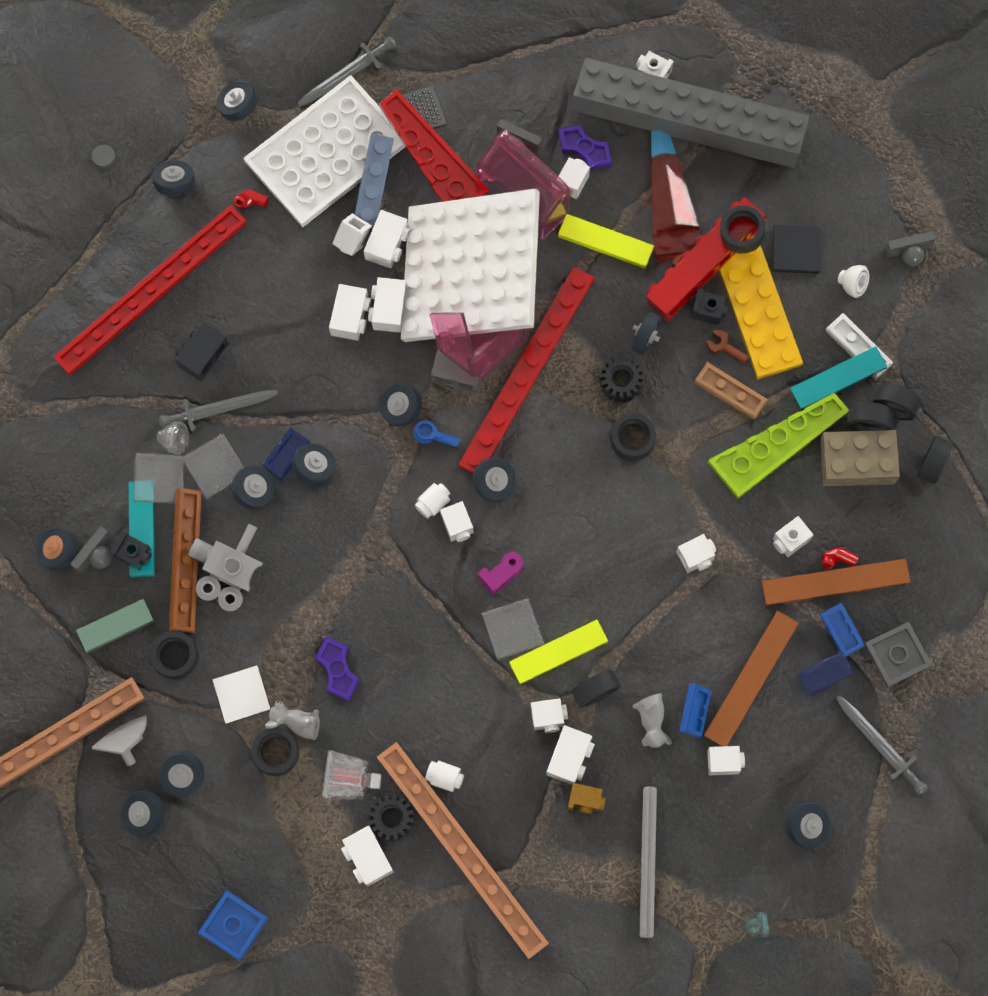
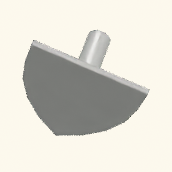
(123, 739)

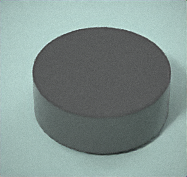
(103, 157)

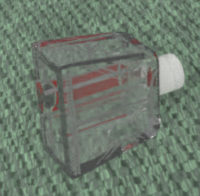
(347, 777)

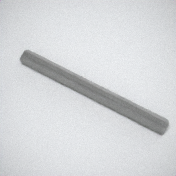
(648, 862)

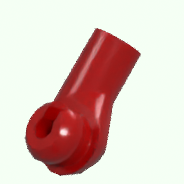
(248, 198)
(838, 554)

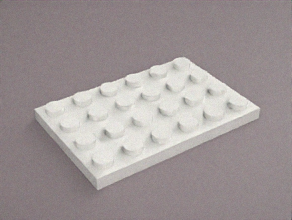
(321, 151)

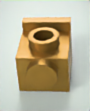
(586, 799)

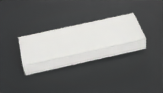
(853, 339)

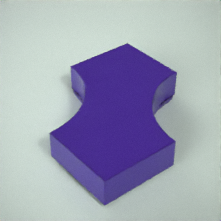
(593, 152)
(341, 680)

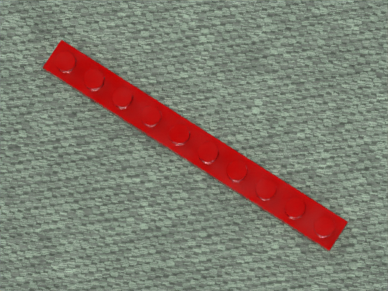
(150, 290)
(527, 370)

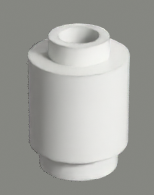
(432, 500)
(444, 776)

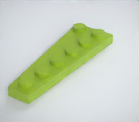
(762, 454)

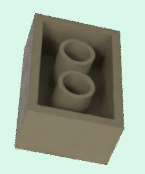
(859, 458)

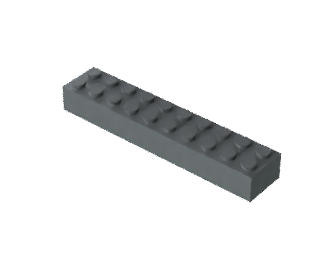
(690, 112)

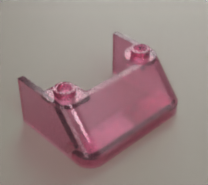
(521, 170)
(476, 352)

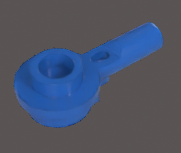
(426, 432)

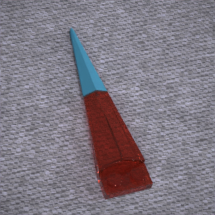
(673, 216)

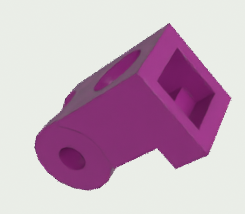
(502, 574)

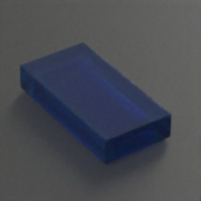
(281, 458)
(826, 673)

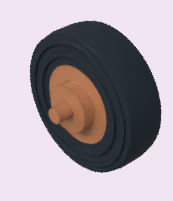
(56, 548)

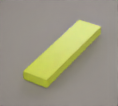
(606, 241)
(558, 652)

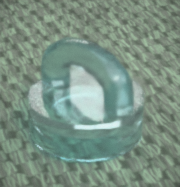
(762, 922)

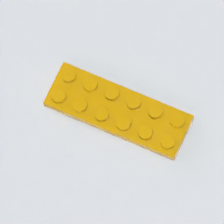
(759, 314)

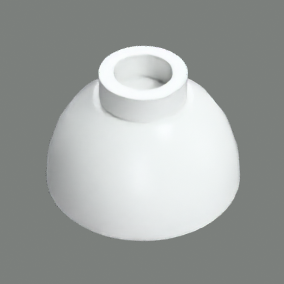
(854, 280)

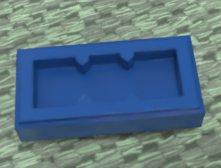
(842, 629)
(695, 710)

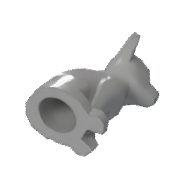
(652, 715)
(300, 722)

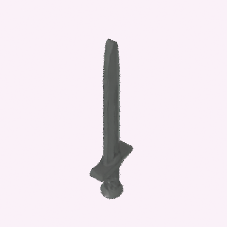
(352, 69)
(216, 408)
(882, 746)

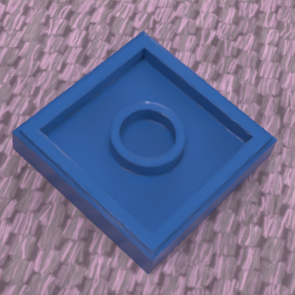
(233, 925)

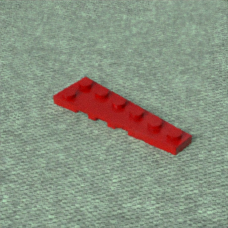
(435, 158)

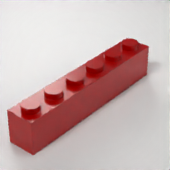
(698, 266)

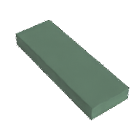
(115, 626)

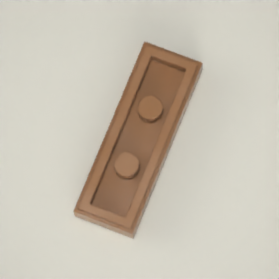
(730, 391)

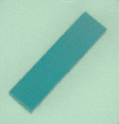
(838, 377)
(142, 528)

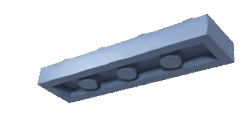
(373, 178)

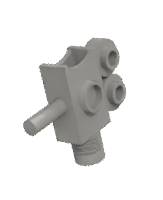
(227, 566)

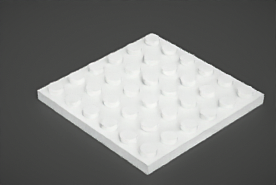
(474, 261)

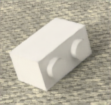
(386, 239)
(387, 305)
(349, 312)
(569, 755)
(367, 857)

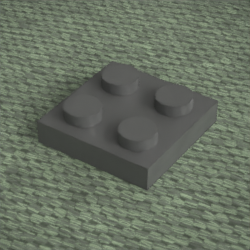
(898, 654)

